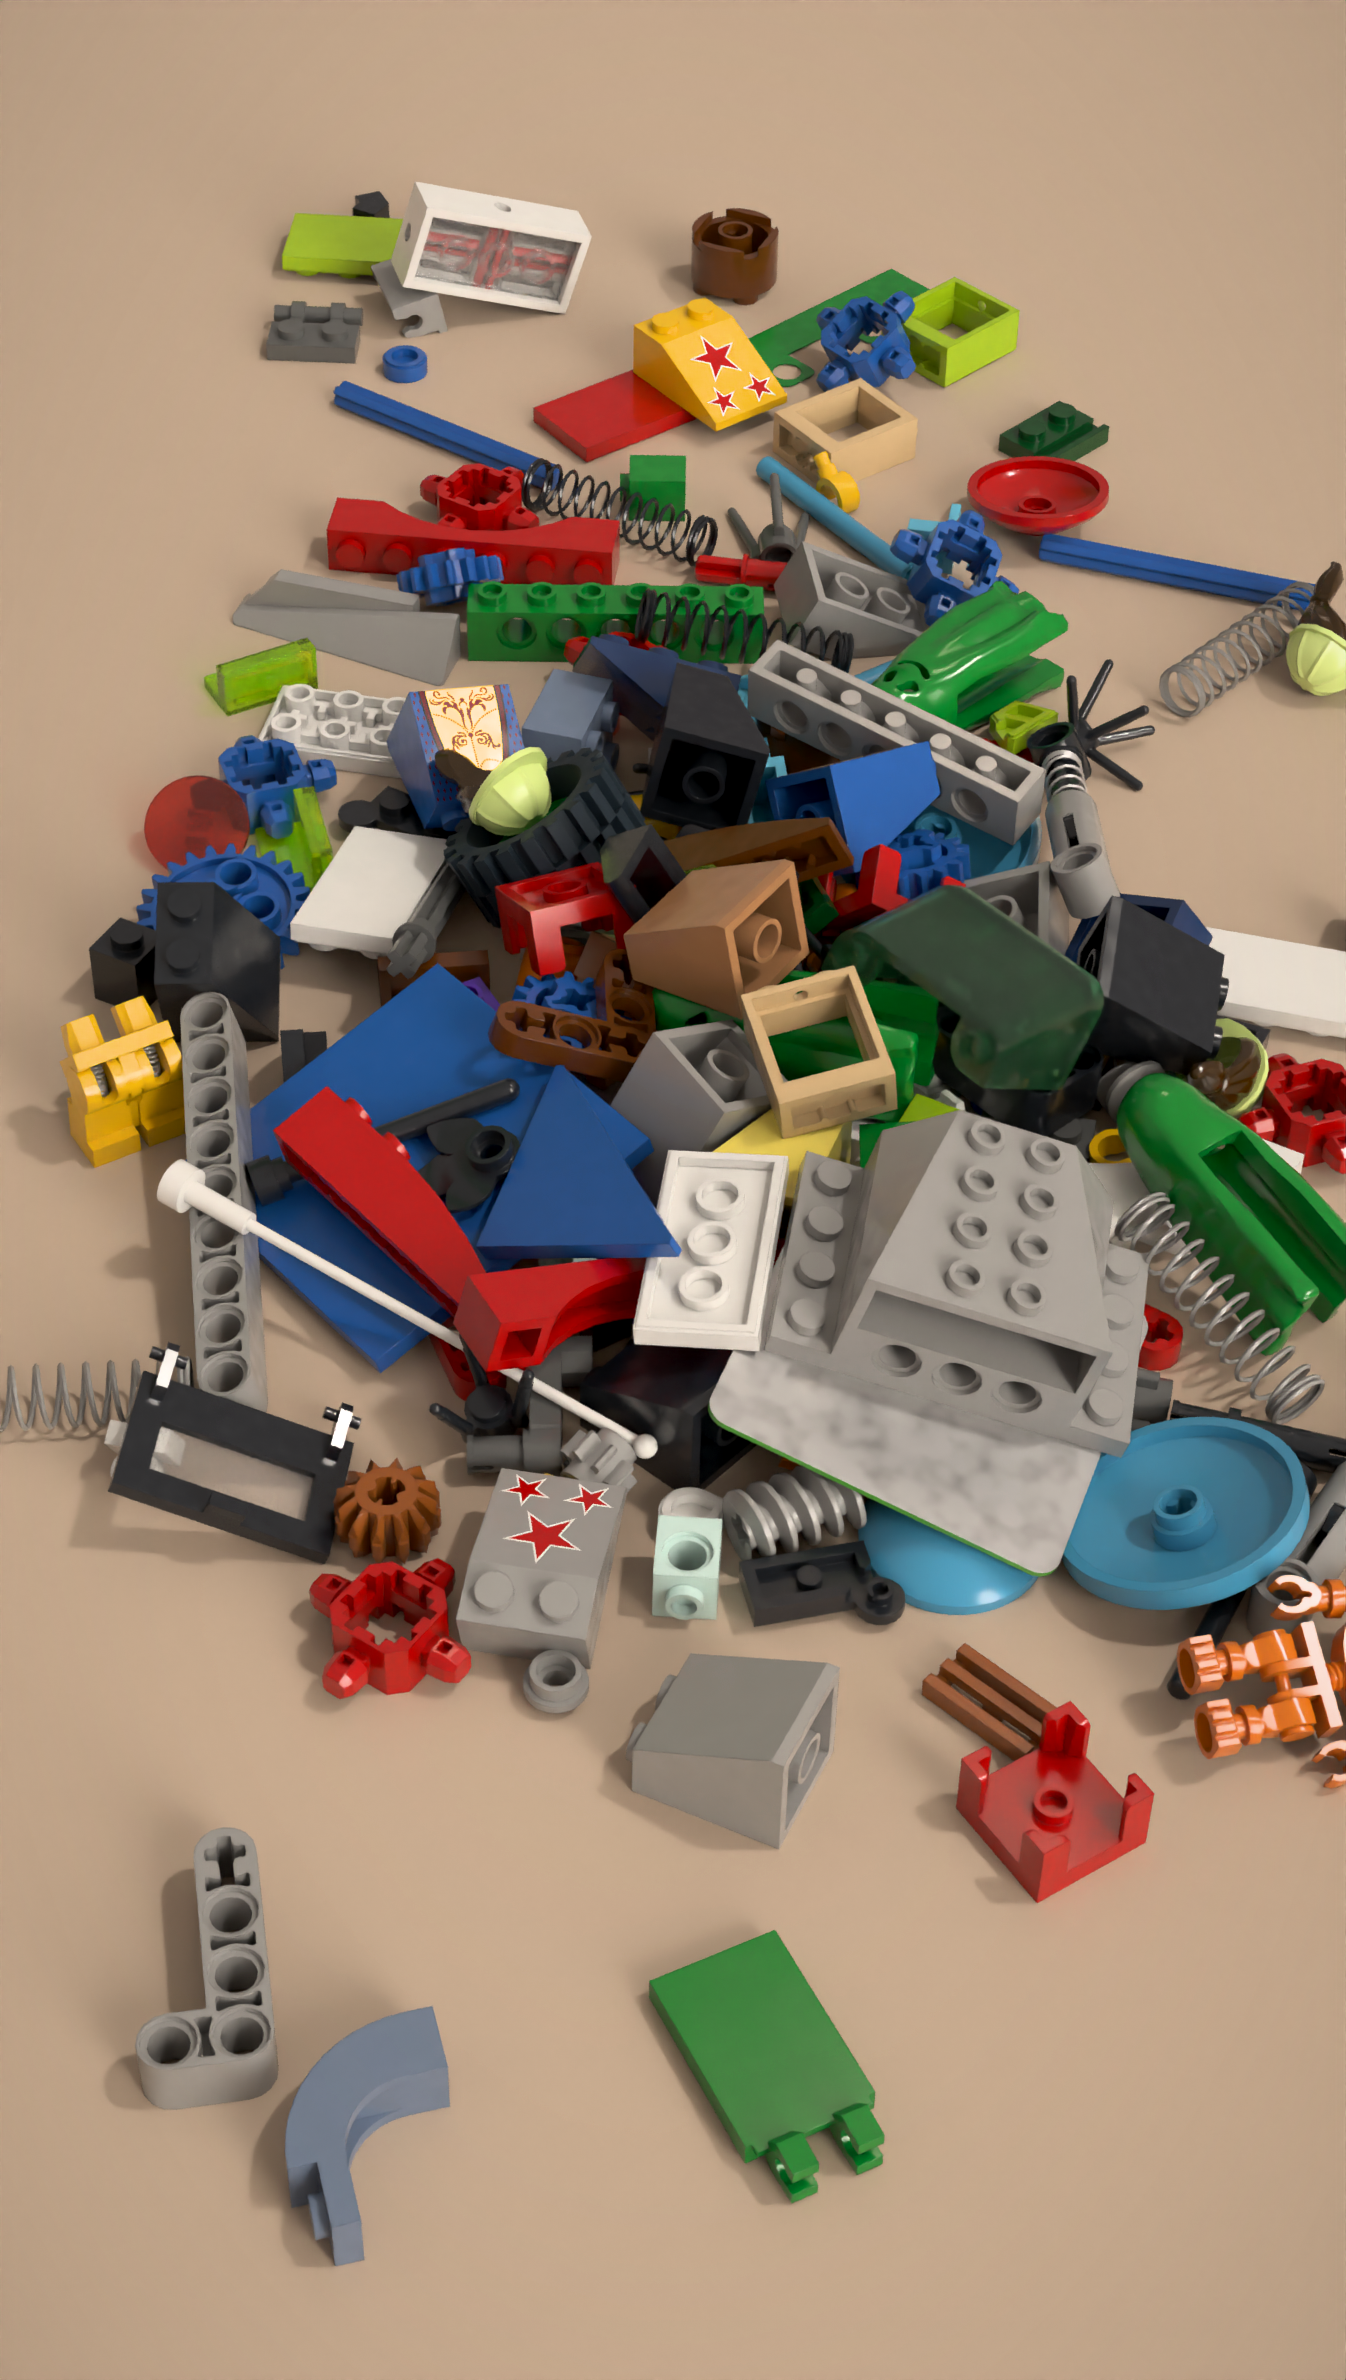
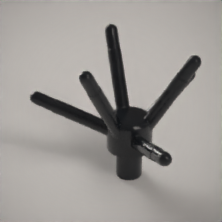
(1101, 734)

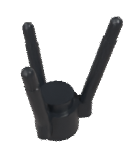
(488, 1407)

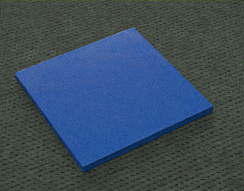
(396, 1062)

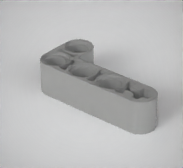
(231, 2021)

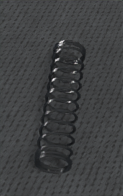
(701, 522)
(649, 603)

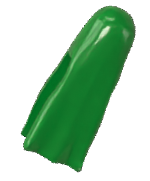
(978, 658)
(831, 1044)
(1241, 1200)

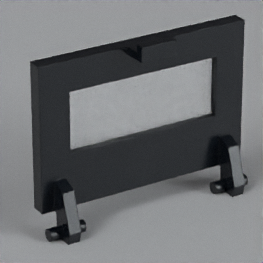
(232, 1463)

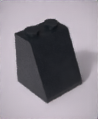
(704, 754)
(218, 947)
(1156, 989)
(667, 1396)

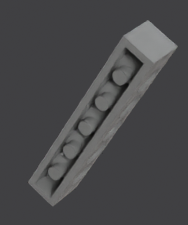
(857, 719)

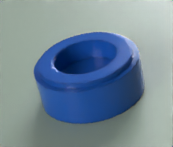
(405, 364)

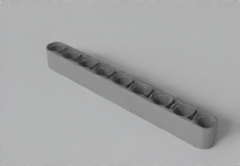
(222, 1260)

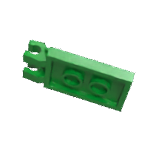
(769, 2060)

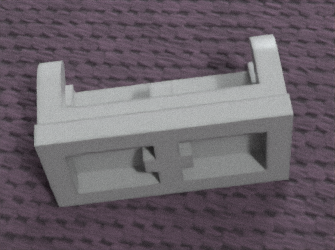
(409, 302)

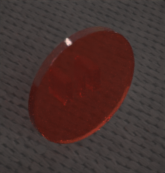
(195, 815)

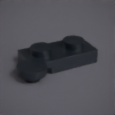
(388, 811)
(819, 1584)

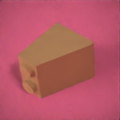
(721, 934)

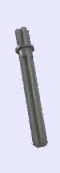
(416, 940)

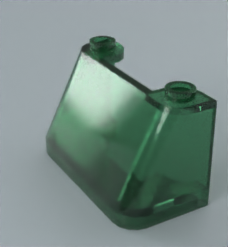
(1016, 995)

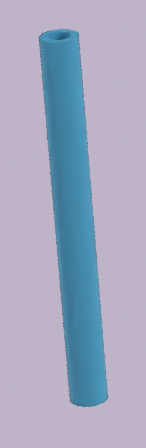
(834, 518)

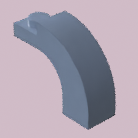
(353, 2090)

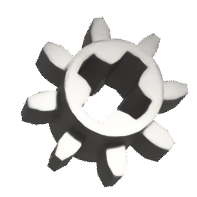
(599, 1458)

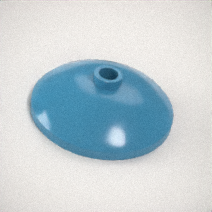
(935, 1568)

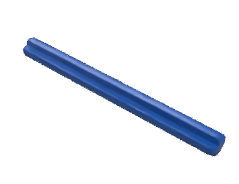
(437, 431)
(1166, 570)

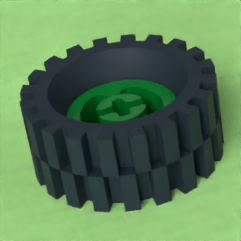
(583, 813)

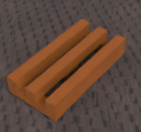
(1000, 1697)

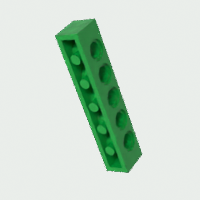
(591, 606)

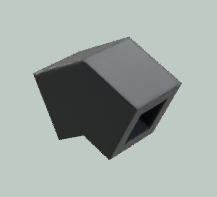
(371, 205)

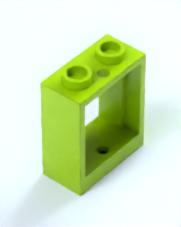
(989, 335)

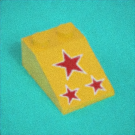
(705, 364)

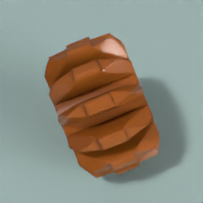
(387, 1511)

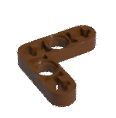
(520, 1026)

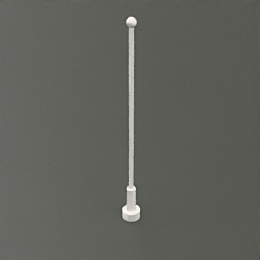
(184, 1187)

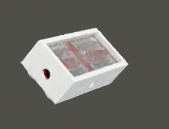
(490, 248)

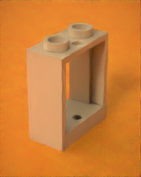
(804, 429)
(832, 1095)

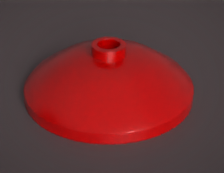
(1037, 494)

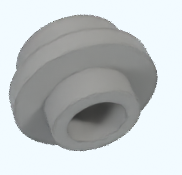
(555, 1668)

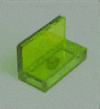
(260, 676)
(307, 845)

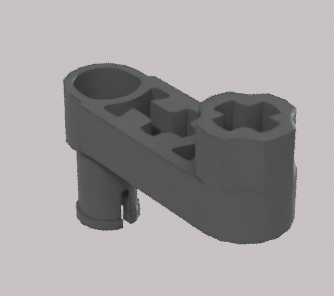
(541, 1443)

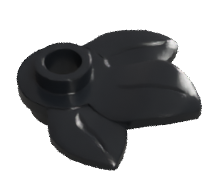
(468, 1161)

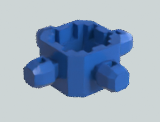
(889, 352)
(962, 541)
(265, 780)

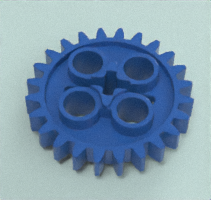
(257, 883)

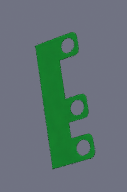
(802, 329)

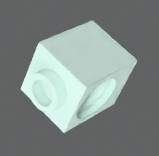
(687, 1567)

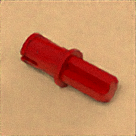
(739, 571)

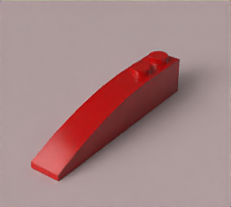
(379, 1193)

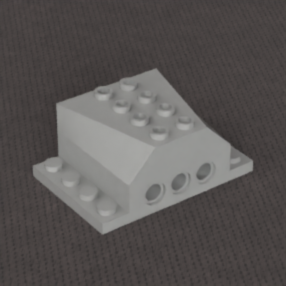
(968, 1277)

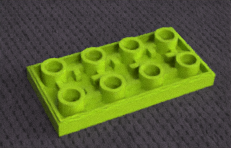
(339, 244)

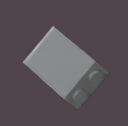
(690, 1093)
(738, 1741)

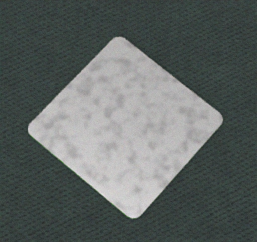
(935, 1463)

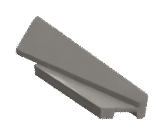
(356, 623)

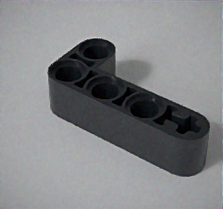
(1026, 1109)

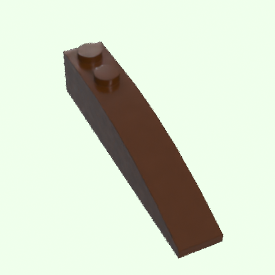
(808, 842)

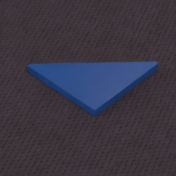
(572, 1191)

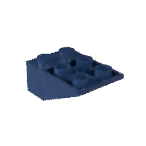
(638, 676)

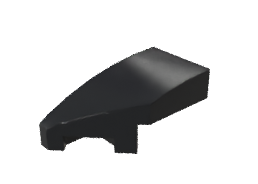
(300, 1049)

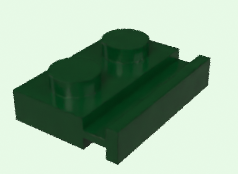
(1054, 432)

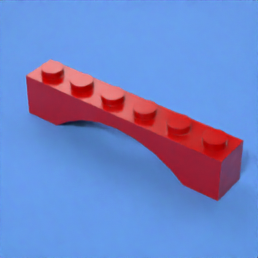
(383, 540)
(527, 1312)

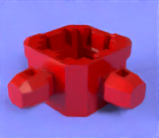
(479, 499)
(1285, 1094)
(391, 1665)

